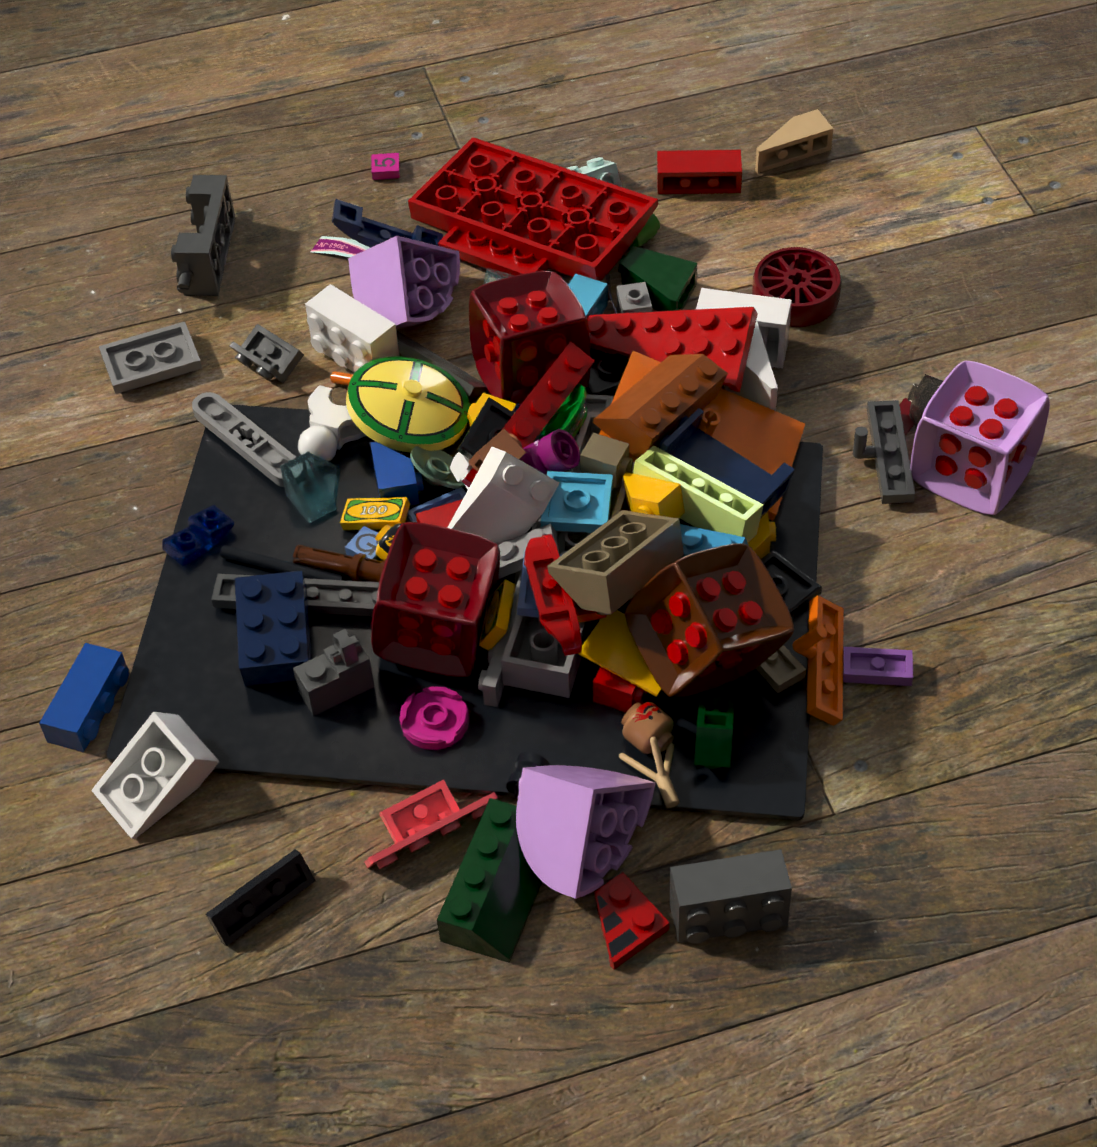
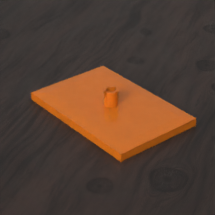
(737, 422)

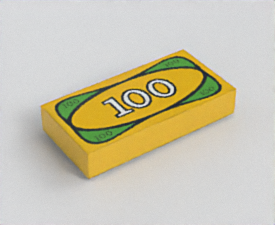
(374, 512)
(497, 615)

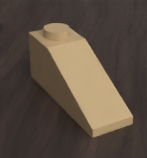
(796, 140)

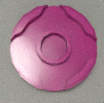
(434, 718)

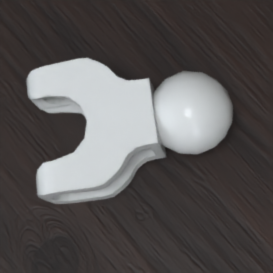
(329, 426)

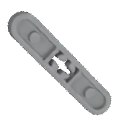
(230, 424)

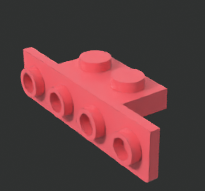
(422, 816)

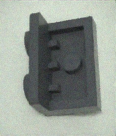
(269, 353)

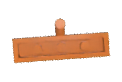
(825, 660)

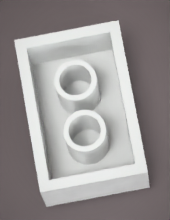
(772, 317)
(349, 329)

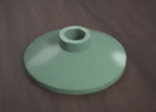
(435, 467)

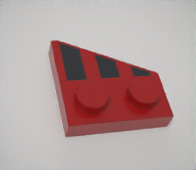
(627, 919)

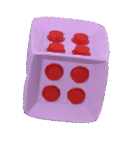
(979, 437)

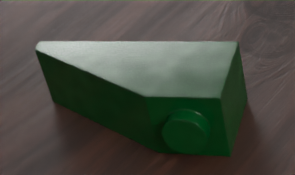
(715, 727)

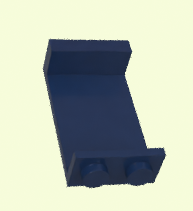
(724, 464)

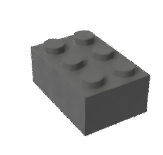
(730, 896)

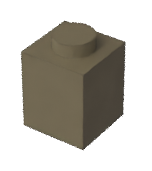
(606, 456)

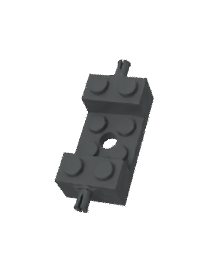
(204, 254)

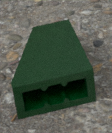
(667, 277)

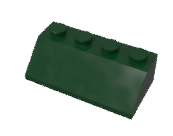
(490, 889)

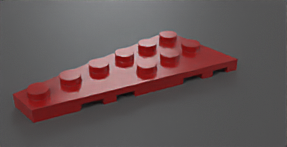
(717, 333)

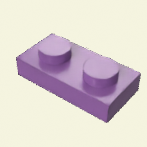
(877, 666)

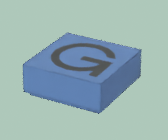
(364, 543)

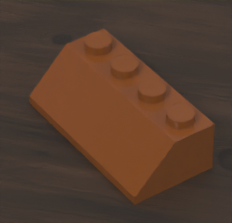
(661, 401)

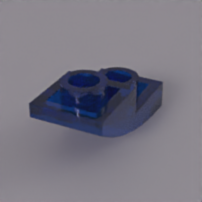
(202, 533)

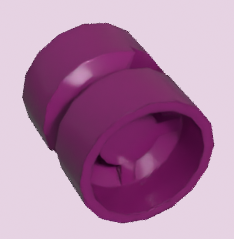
(553, 452)

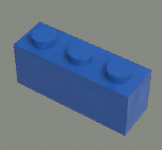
(84, 697)

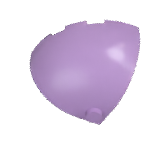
(405, 279)
(578, 823)

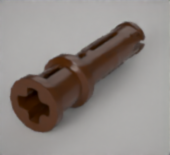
(356, 567)

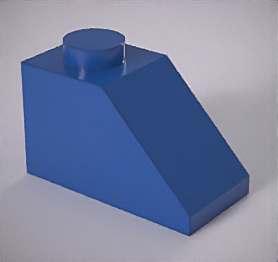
(395, 474)

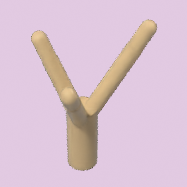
(662, 777)

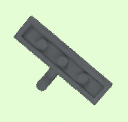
(888, 450)

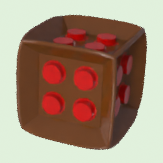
(708, 619)

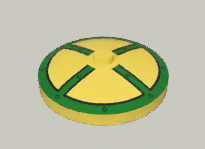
(407, 404)

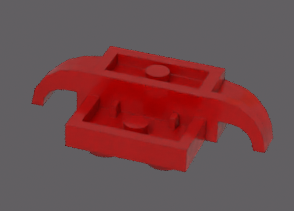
(556, 609)

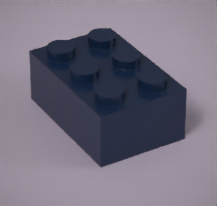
(272, 626)

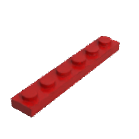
(545, 397)

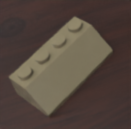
(617, 560)

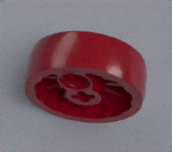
(800, 276)

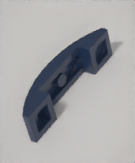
(370, 232)

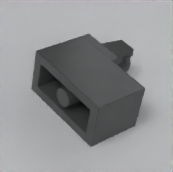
(335, 675)

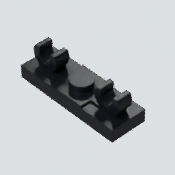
(260, 897)

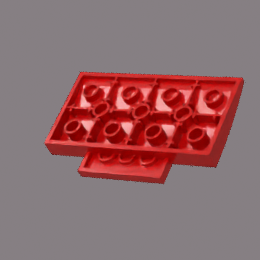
(529, 213)

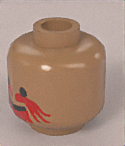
(644, 722)

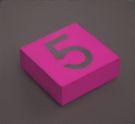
(385, 166)

